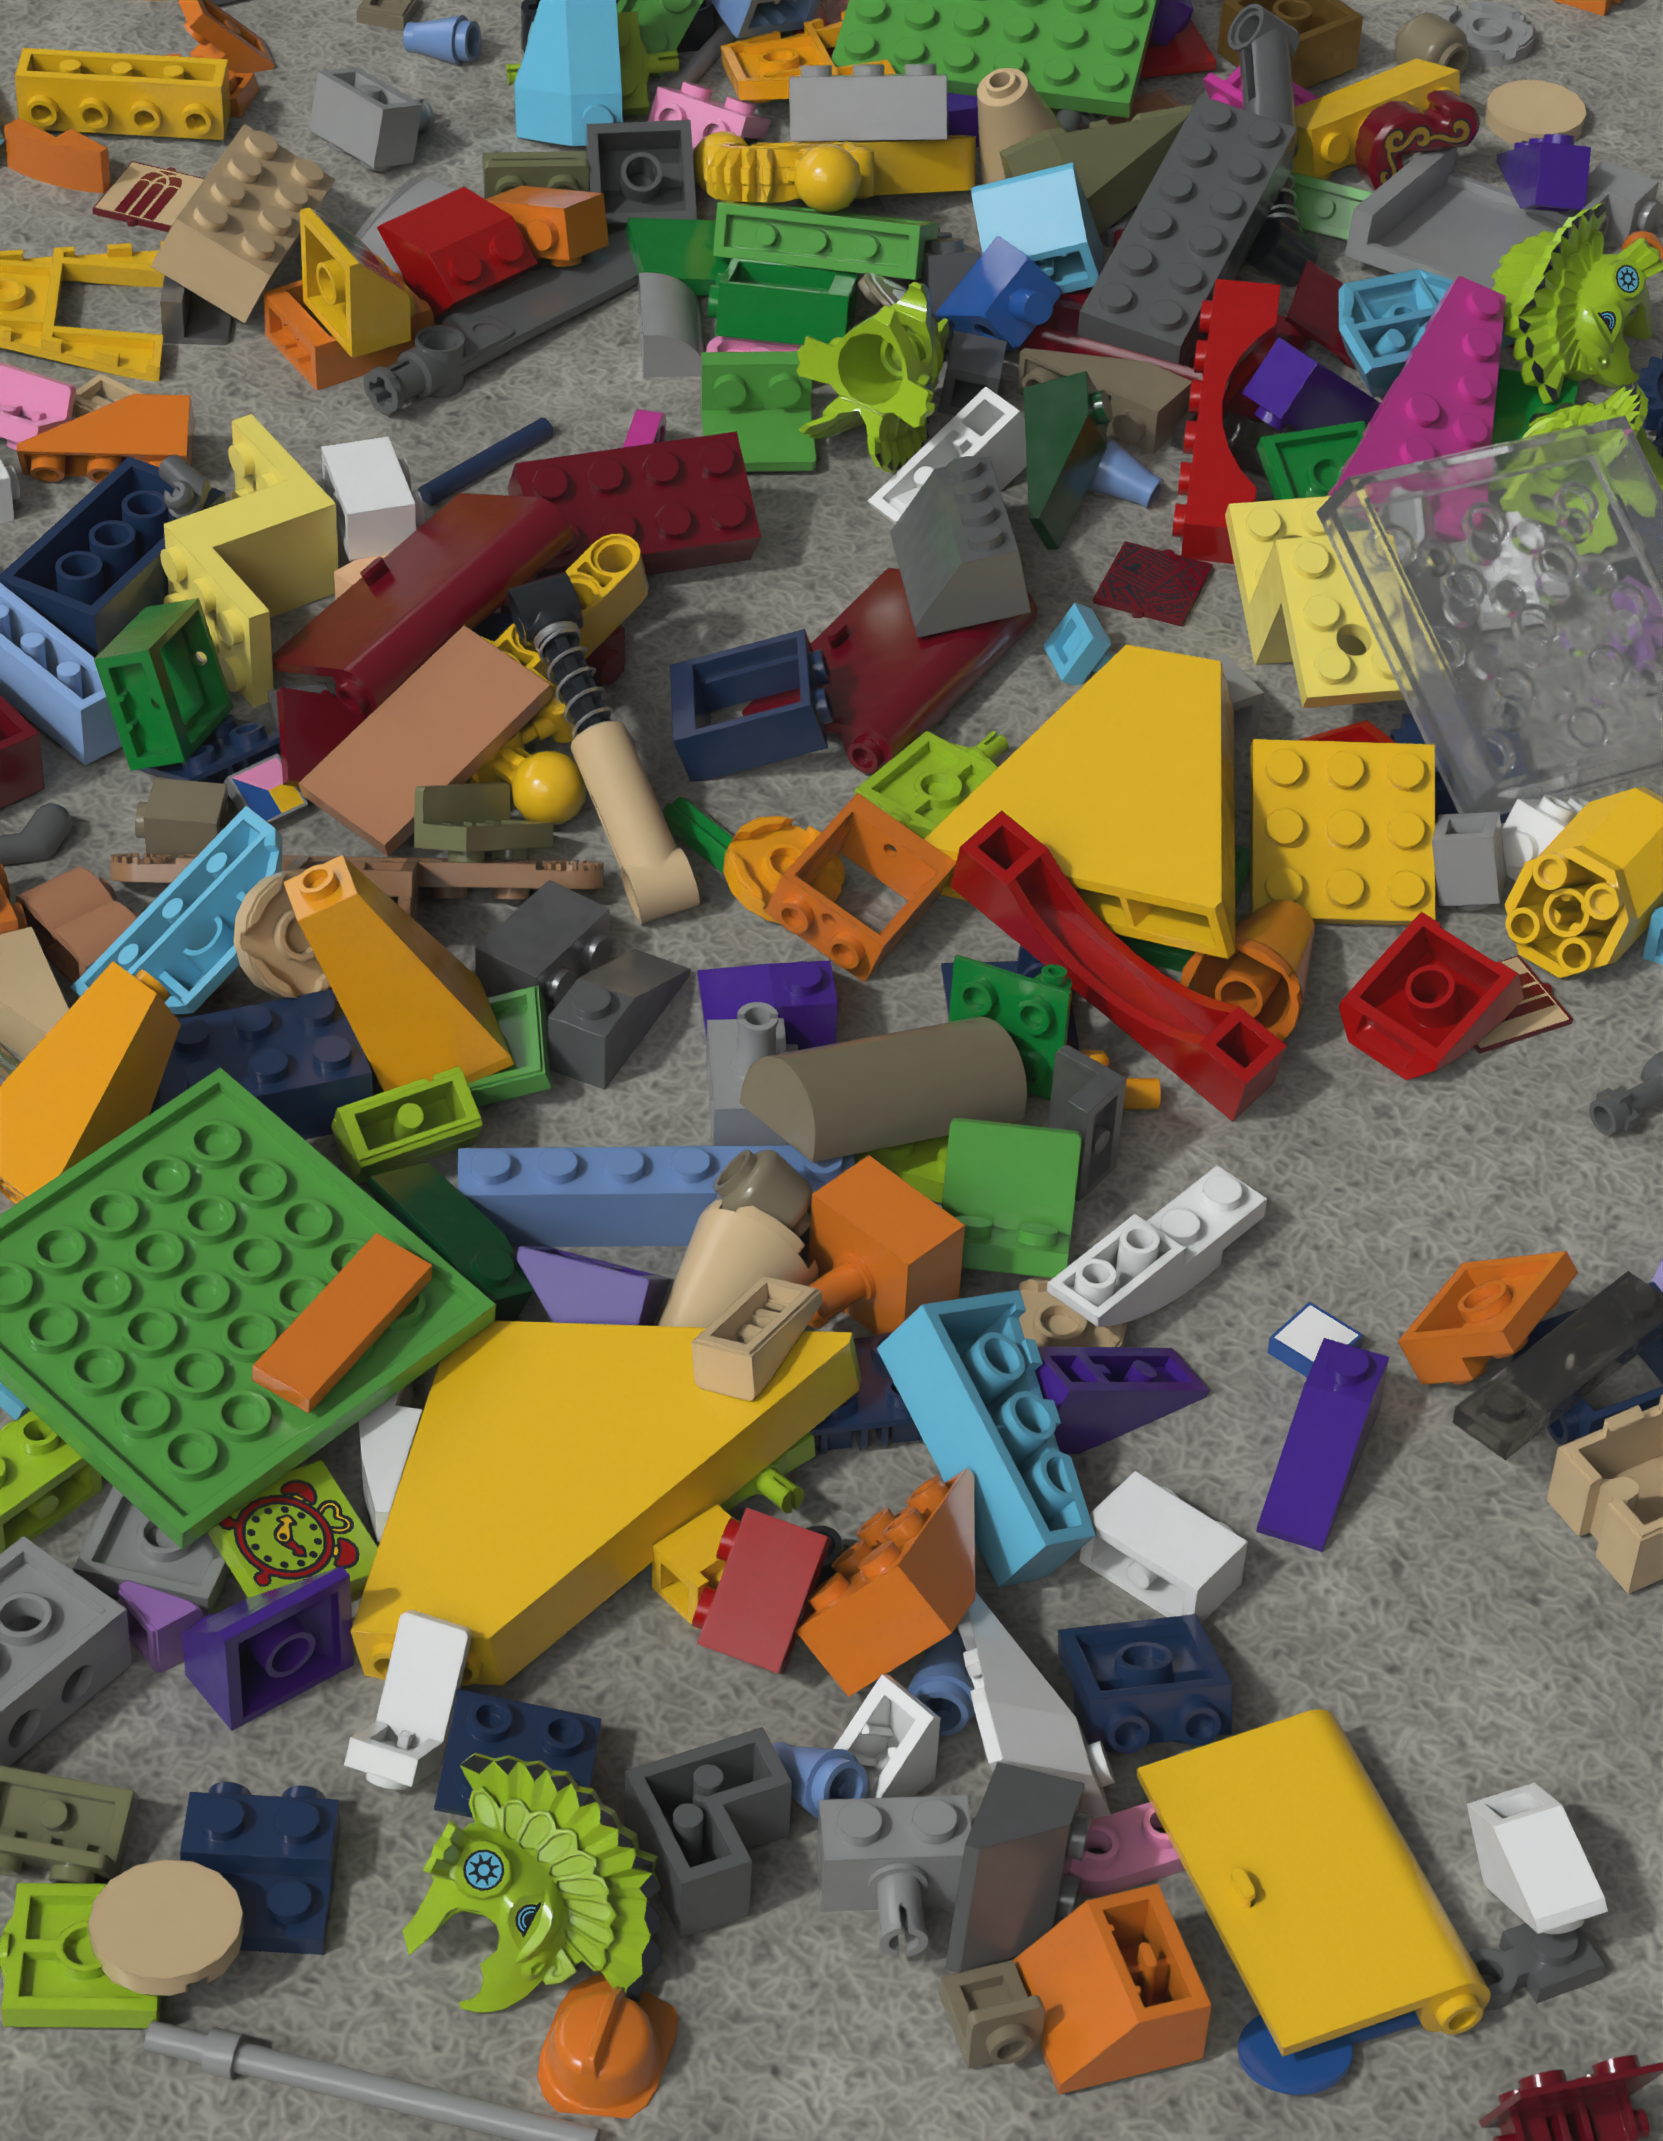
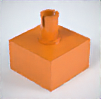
(881, 1248)

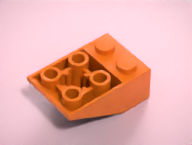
(896, 1585)

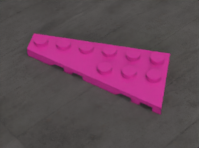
(1444, 391)

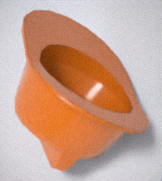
(605, 2050)

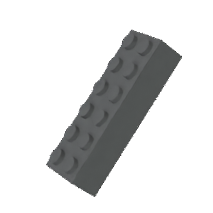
(1189, 231)

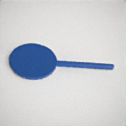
(1311, 2068)

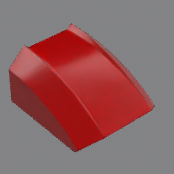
(1427, 1000)

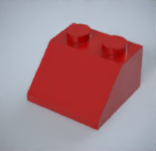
(457, 249)

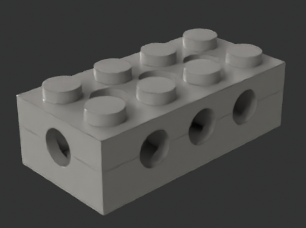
(56, 1645)

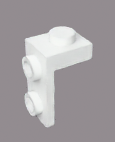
(1533, 827)
(415, 1703)

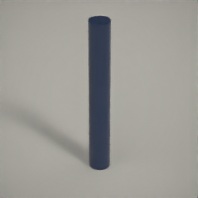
(486, 461)

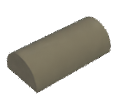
(888, 1087)

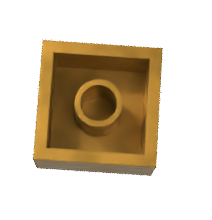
(1326, 31)

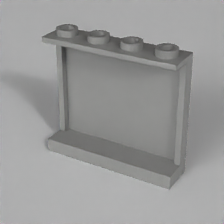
(1445, 222)

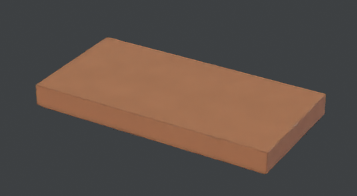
(425, 734)

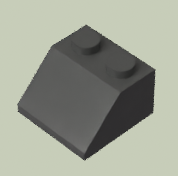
(642, 169)
(1017, 1866)

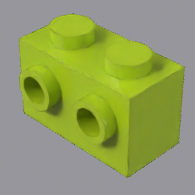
(39, 1479)

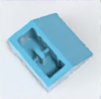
(1046, 220)

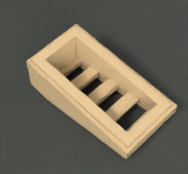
(750, 1343)

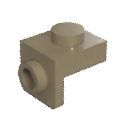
(992, 2014)

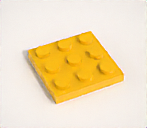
(1343, 829)

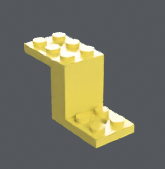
(254, 555)
(1303, 604)

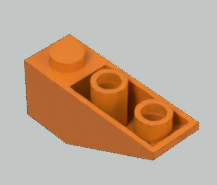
(99, 441)

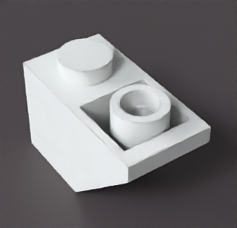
(1534, 1859)

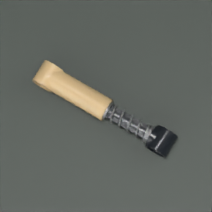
(651, 866)

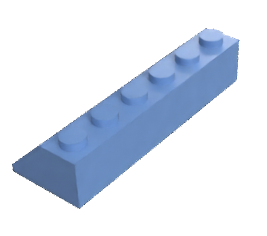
(609, 1191)

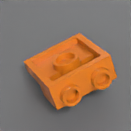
(1484, 1314)

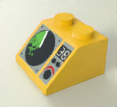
(351, 288)

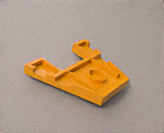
(762, 64)

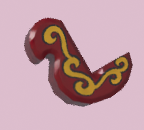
(1405, 129)

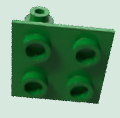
(1028, 1008)

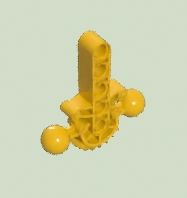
(831, 172)
(548, 783)

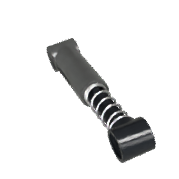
(1265, 58)

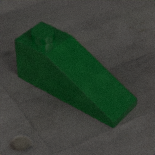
(1063, 449)
(456, 1232)

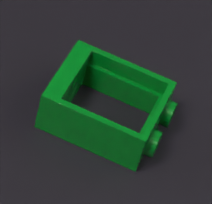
(782, 302)
(158, 687)

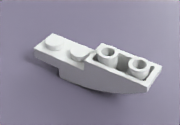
(1162, 1258)

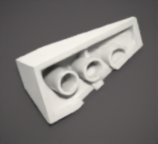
(1024, 1716)

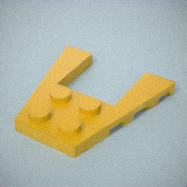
(31, 303)

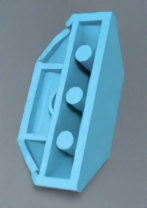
(1386, 319)
(190, 926)

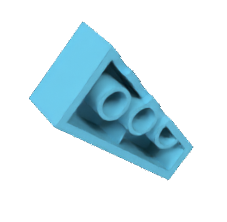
(982, 1409)

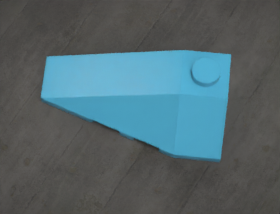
(569, 72)

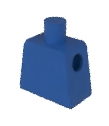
(1001, 296)

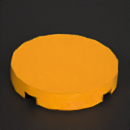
(761, 856)

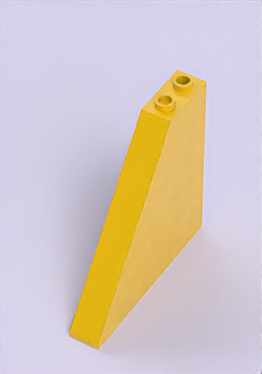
(1130, 799)
(559, 1467)

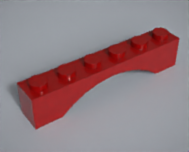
(1240, 335)
(1198, 1038)

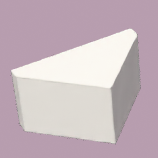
(893, 1740)

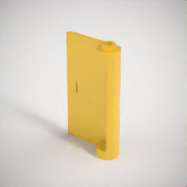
(1339, 1903)

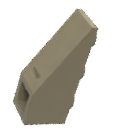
(1142, 396)

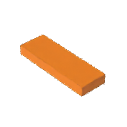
(342, 1323)

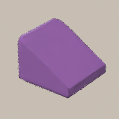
(157, 1623)

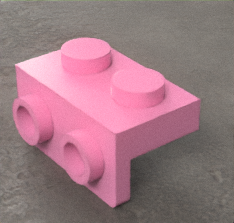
(707, 115)
(31, 404)

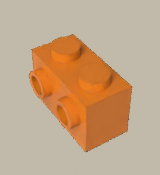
(557, 221)

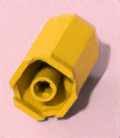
(1591, 886)

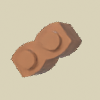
(75, 919)

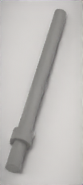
(227, 2053)

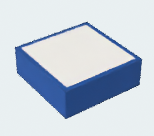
(1302, 1336)

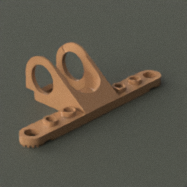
(400, 876)

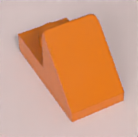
(224, 37)

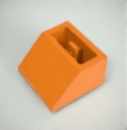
(1116, 1991)

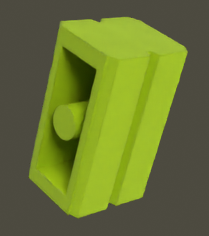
(406, 1125)

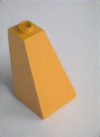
(394, 981)
(85, 1080)

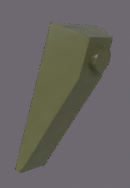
(1110, 160)

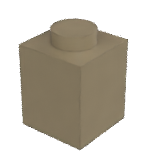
(182, 816)

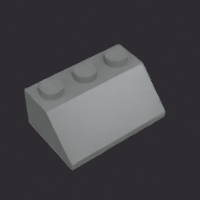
(868, 104)

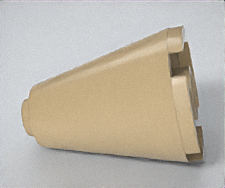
(1008, 114)
(727, 1258)

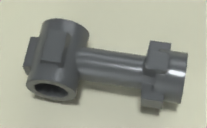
(1621, 1107)

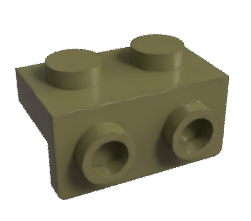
(537, 169)
(474, 820)
(63, 1826)

